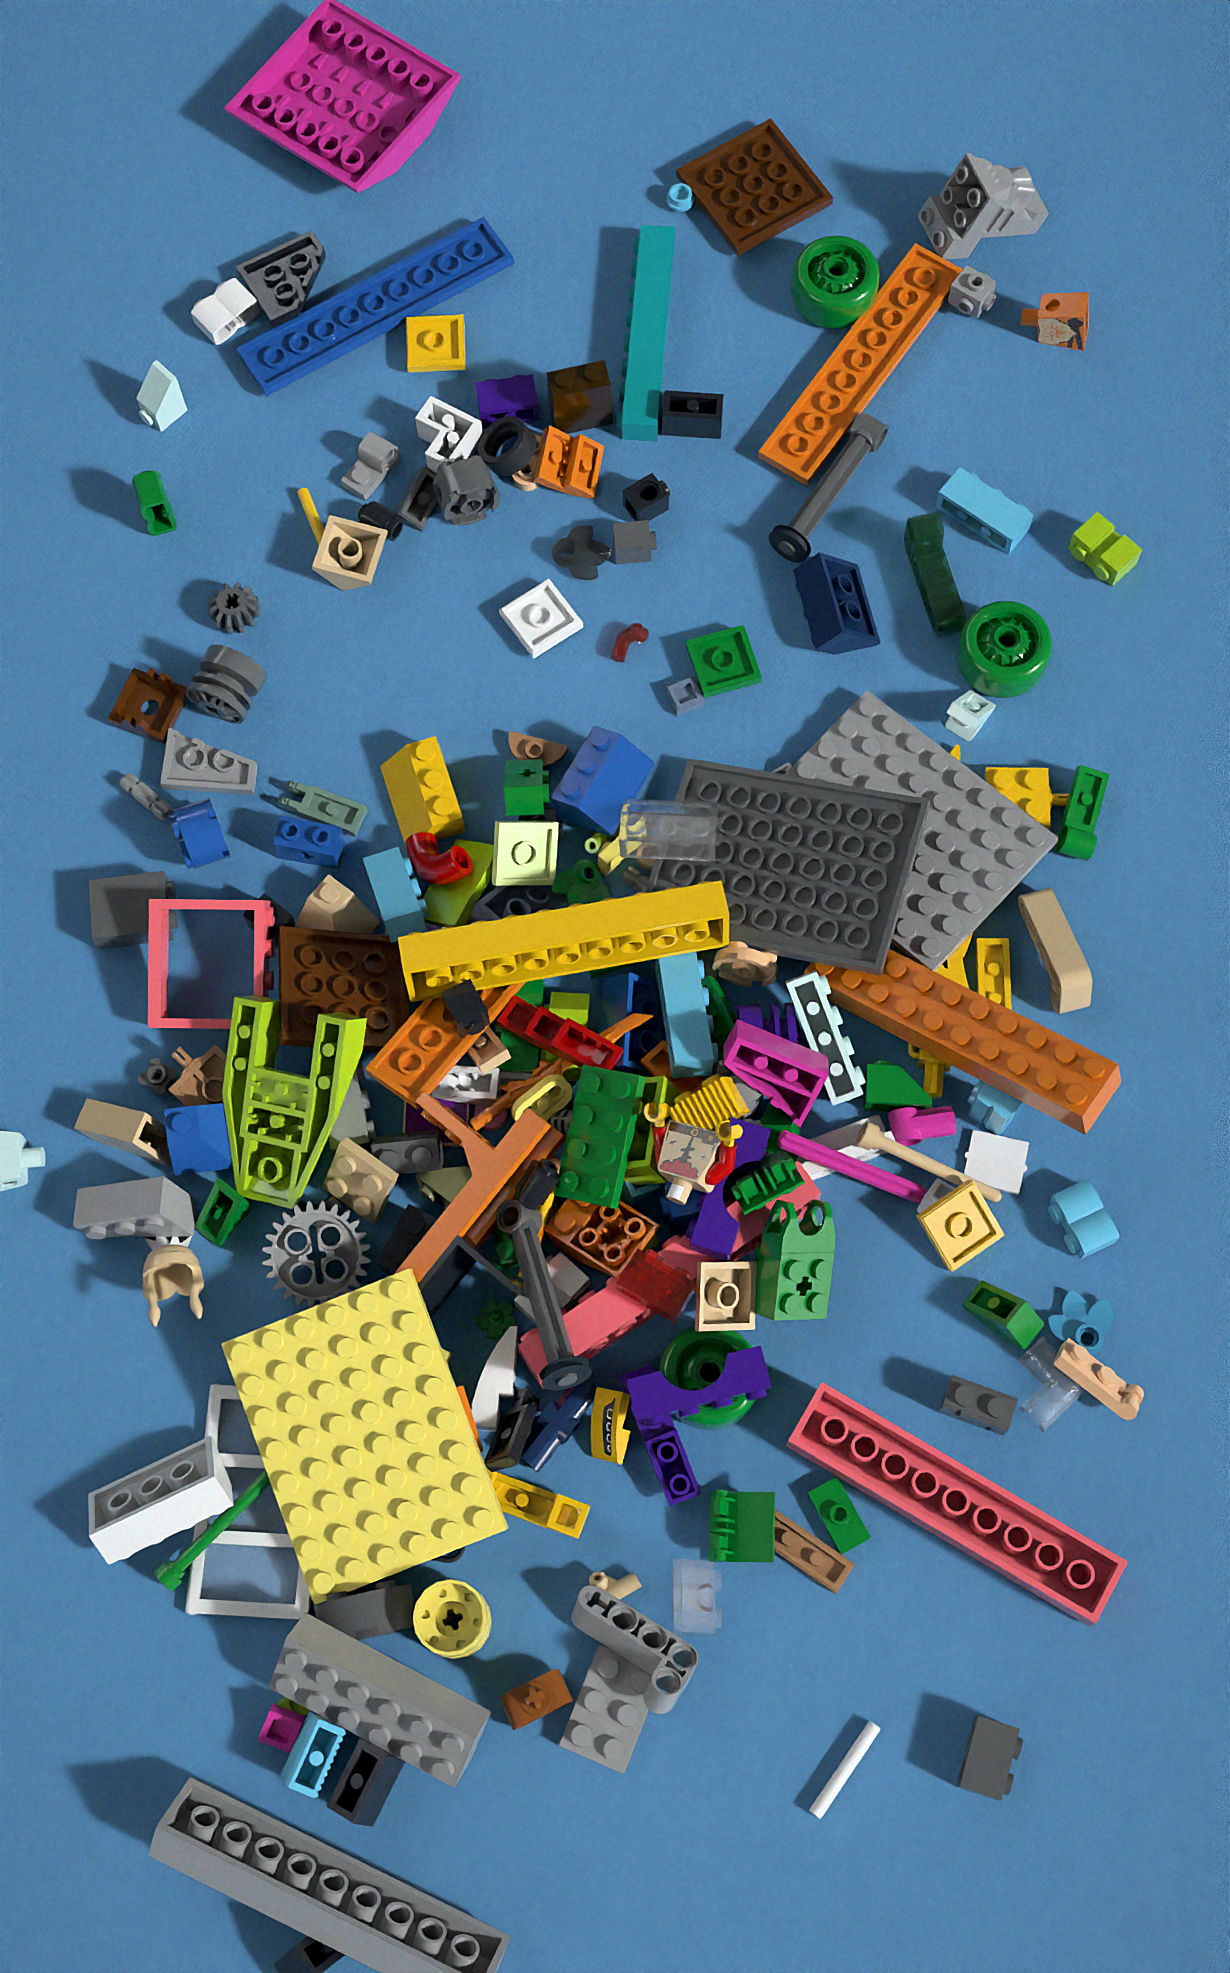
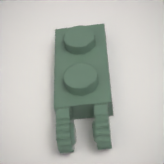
(324, 807)

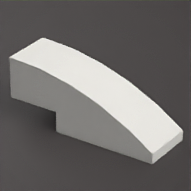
(496, 1382)

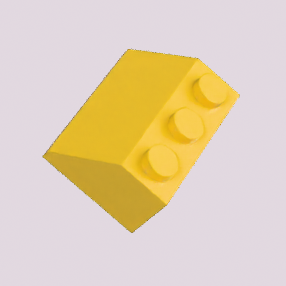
(422, 791)

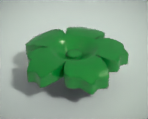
(495, 1318)

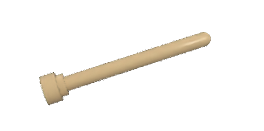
(871, 1137)

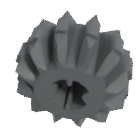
(244, 605)

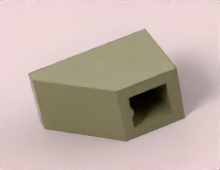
(443, 1184)

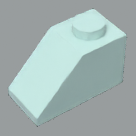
(160, 398)

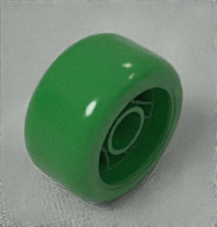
(834, 281)
(1004, 649)
(682, 1367)

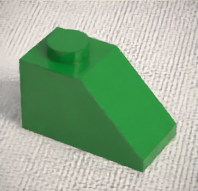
(892, 1088)
(1004, 1314)

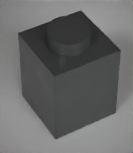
(633, 542)

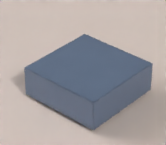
(685, 695)

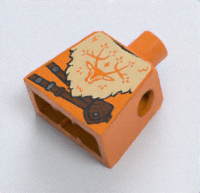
(1060, 319)

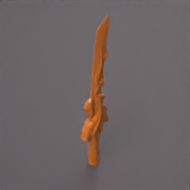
(517, 1088)

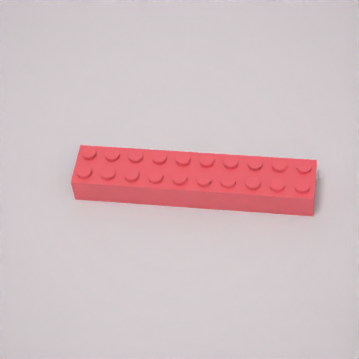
(611, 1315)
(957, 1504)

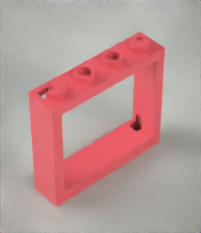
(158, 956)

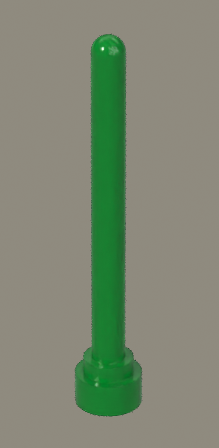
(172, 1572)

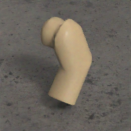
(617, 1588)

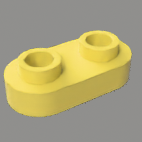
(541, 1100)

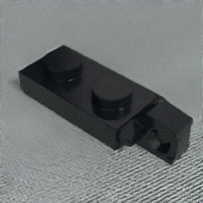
(512, 1432)

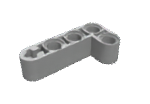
(599, 1615)

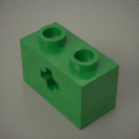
(526, 787)

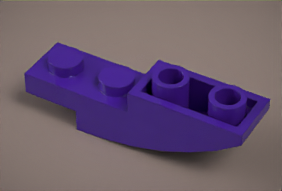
(665, 1451)

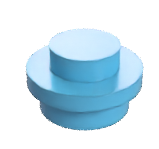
(680, 197)

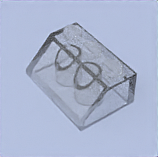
(668, 829)

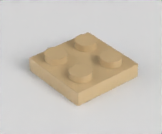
(360, 1180)

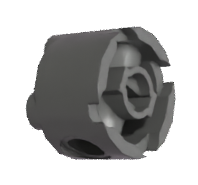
(465, 490)

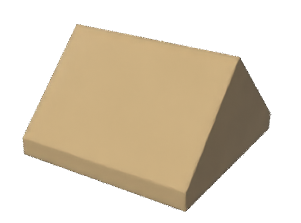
(349, 553)

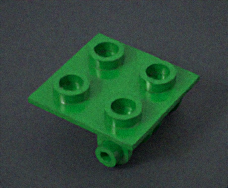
(773, 1179)
(741, 1526)

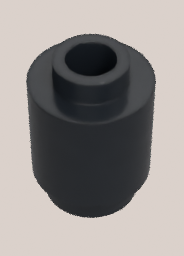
(381, 517)
(536, 1183)

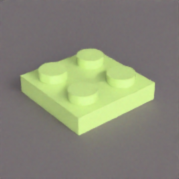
(524, 853)

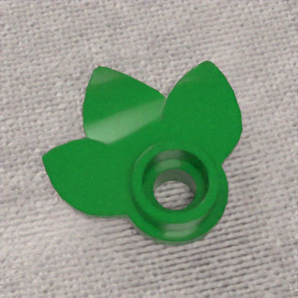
(578, 887)

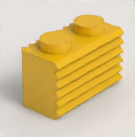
(714, 1103)

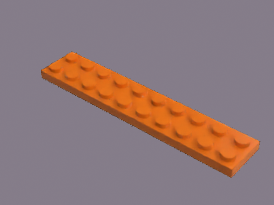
(860, 365)

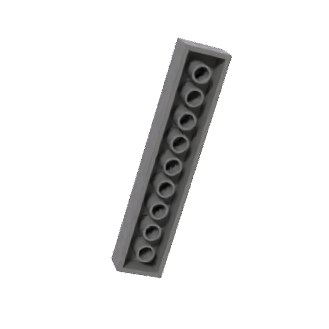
(319, 1888)

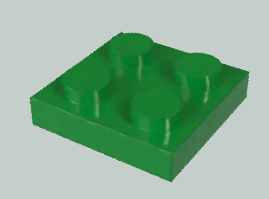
(723, 661)

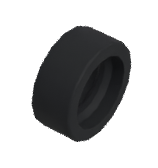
(517, 456)

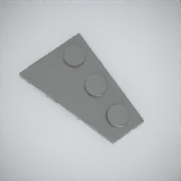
(200, 767)

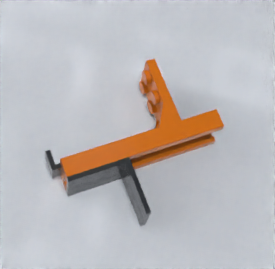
(458, 1234)

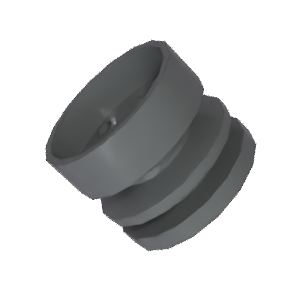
(225, 683)

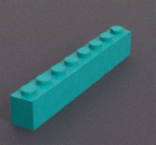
(648, 333)

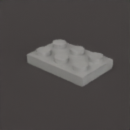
(608, 1711)

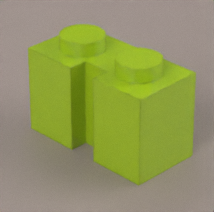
(1104, 549)

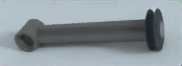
(791, 540)
(563, 1367)

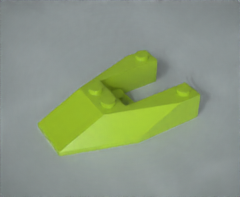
(277, 1116)

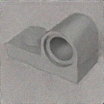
(375, 462)

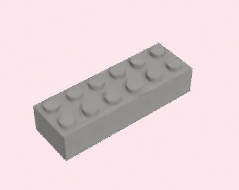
(379, 1699)

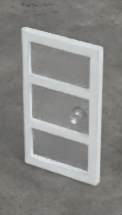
(253, 1561)

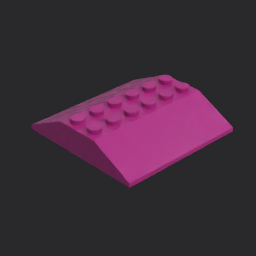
(346, 96)

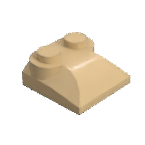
(725, 1295)

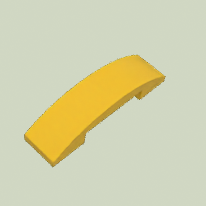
(539, 1506)

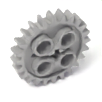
(346, 1249)

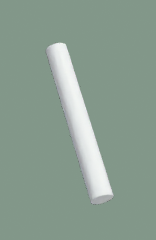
(844, 1769)

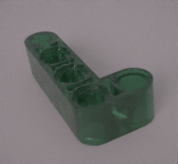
(933, 574)

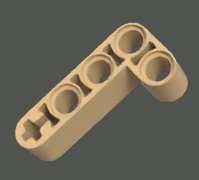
(1058, 950)

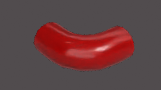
(436, 867)

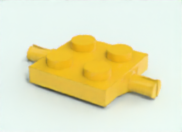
(1027, 789)

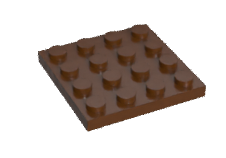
(754, 187)
(339, 974)

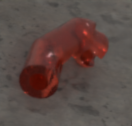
(625, 638)

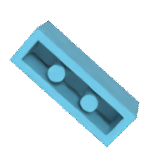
(984, 510)
(396, 893)

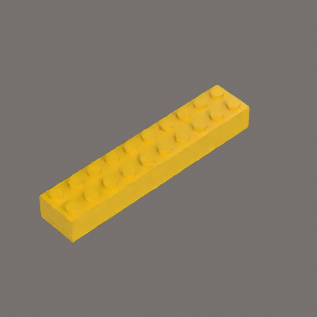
(566, 940)

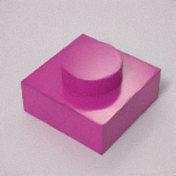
(281, 1728)

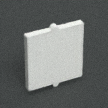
(996, 1161)

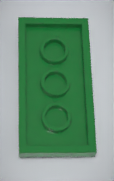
(600, 1136)

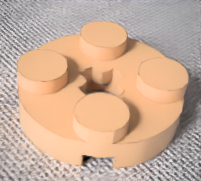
(744, 965)

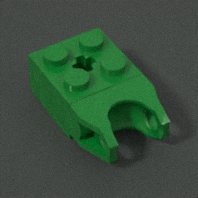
(795, 1263)

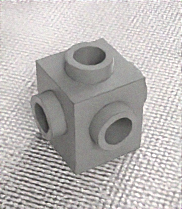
(972, 292)

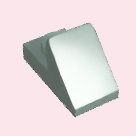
(968, 714)

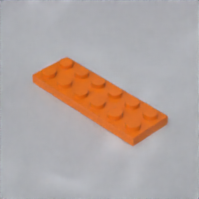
(429, 1046)

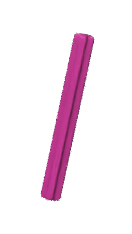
(851, 1166)

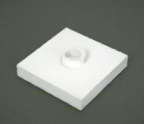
(541, 618)

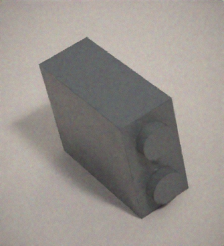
(122, 908)

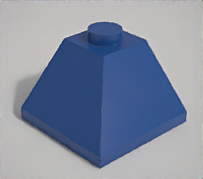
(198, 1138)

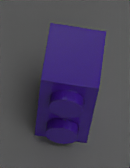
(507, 397)

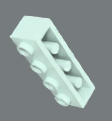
(824, 1037)

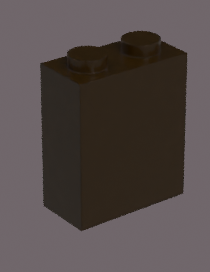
(580, 397)

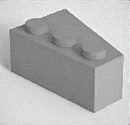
(135, 1209)

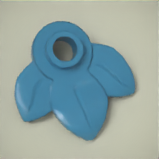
(1081, 1319)

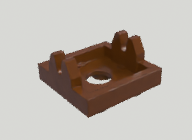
(143, 687)

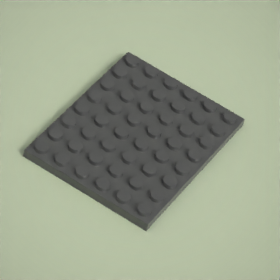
(803, 862)

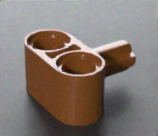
(535, 1699)

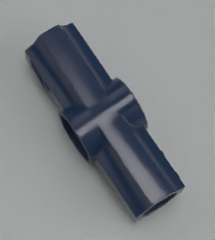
(557, 1424)

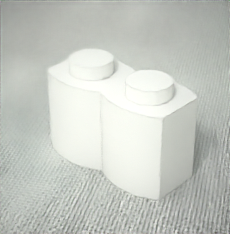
(225, 311)

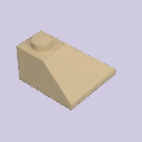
(336, 909)

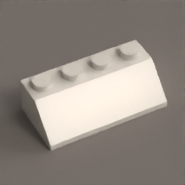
(159, 1500)

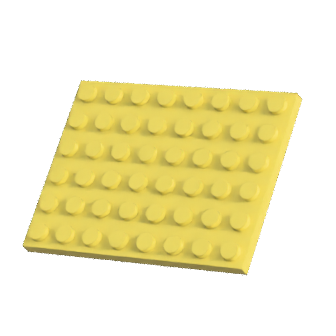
(364, 1436)

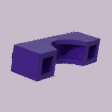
(716, 1229)
(742, 1376)

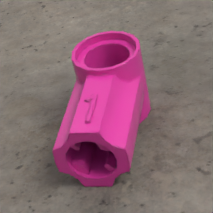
(913, 1125)

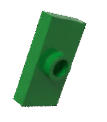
(839, 1515)

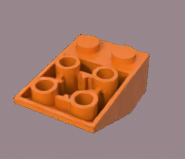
(600, 1234)

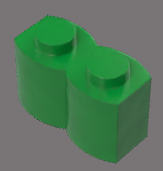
(154, 502)

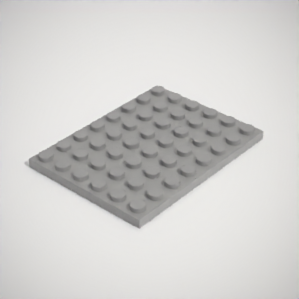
(973, 837)

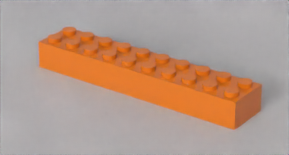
(979, 1037)

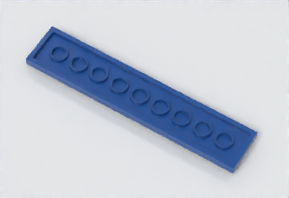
(374, 306)

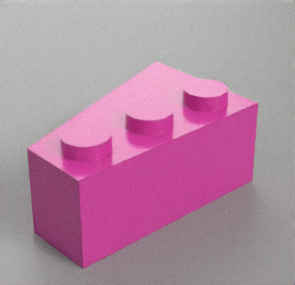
(777, 1068)

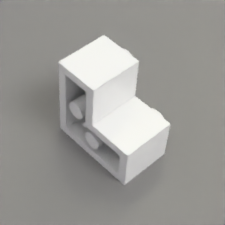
(449, 431)

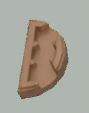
(529, 748)

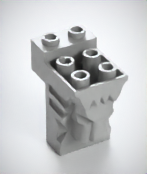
(979, 204)

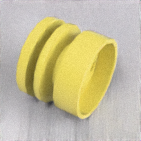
(434, 1610)

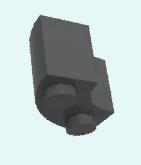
(369, 1613)

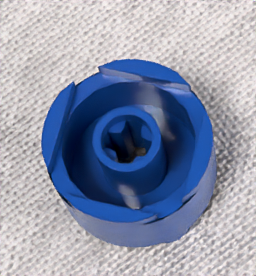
(201, 834)

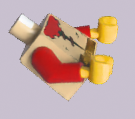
(690, 1154)

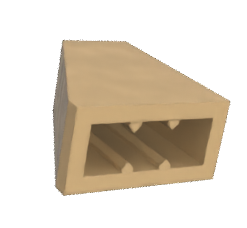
(124, 1130)

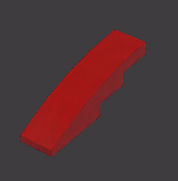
(558, 1036)

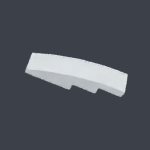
(470, 1086)

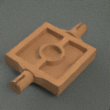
(201, 1078)

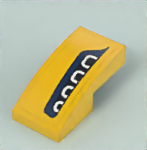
(607, 1421)

